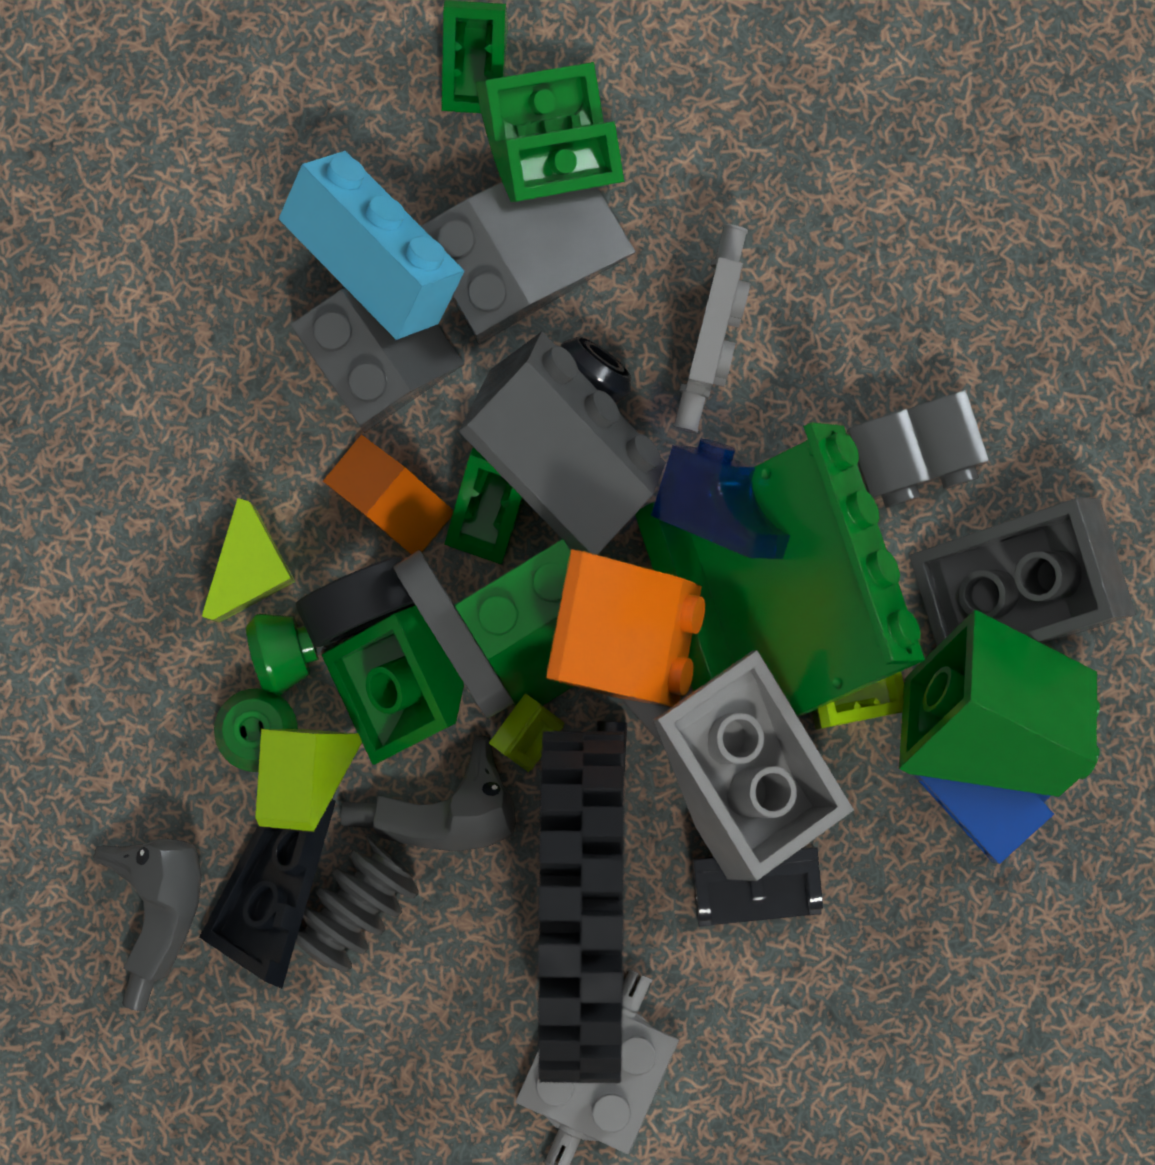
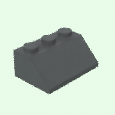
(562, 444)

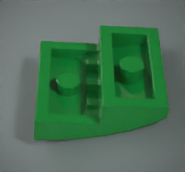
(549, 132)

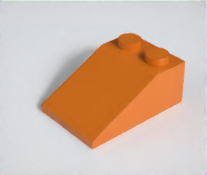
(625, 630)

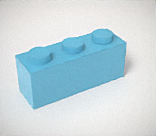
(371, 244)

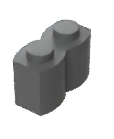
(919, 448)

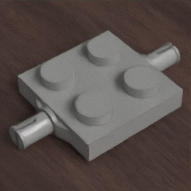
(723, 308)
(606, 1110)

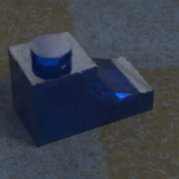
(716, 500)

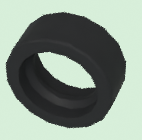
(353, 603)

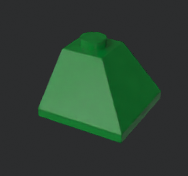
(396, 684)

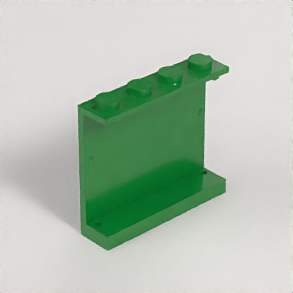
(823, 613)

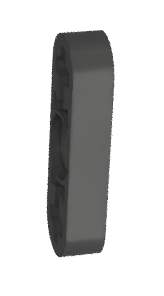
(453, 634)

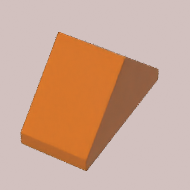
(389, 495)

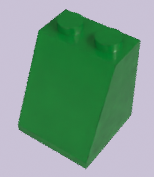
(517, 623)
(1000, 712)

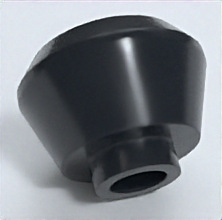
(599, 367)

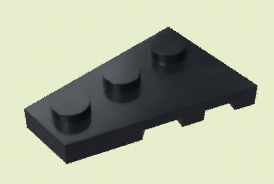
(267, 899)

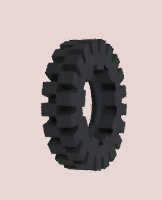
(581, 907)

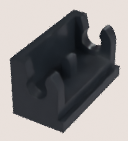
(784, 892)

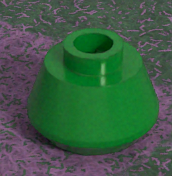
(279, 651)
(248, 710)

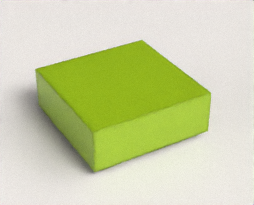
(523, 732)

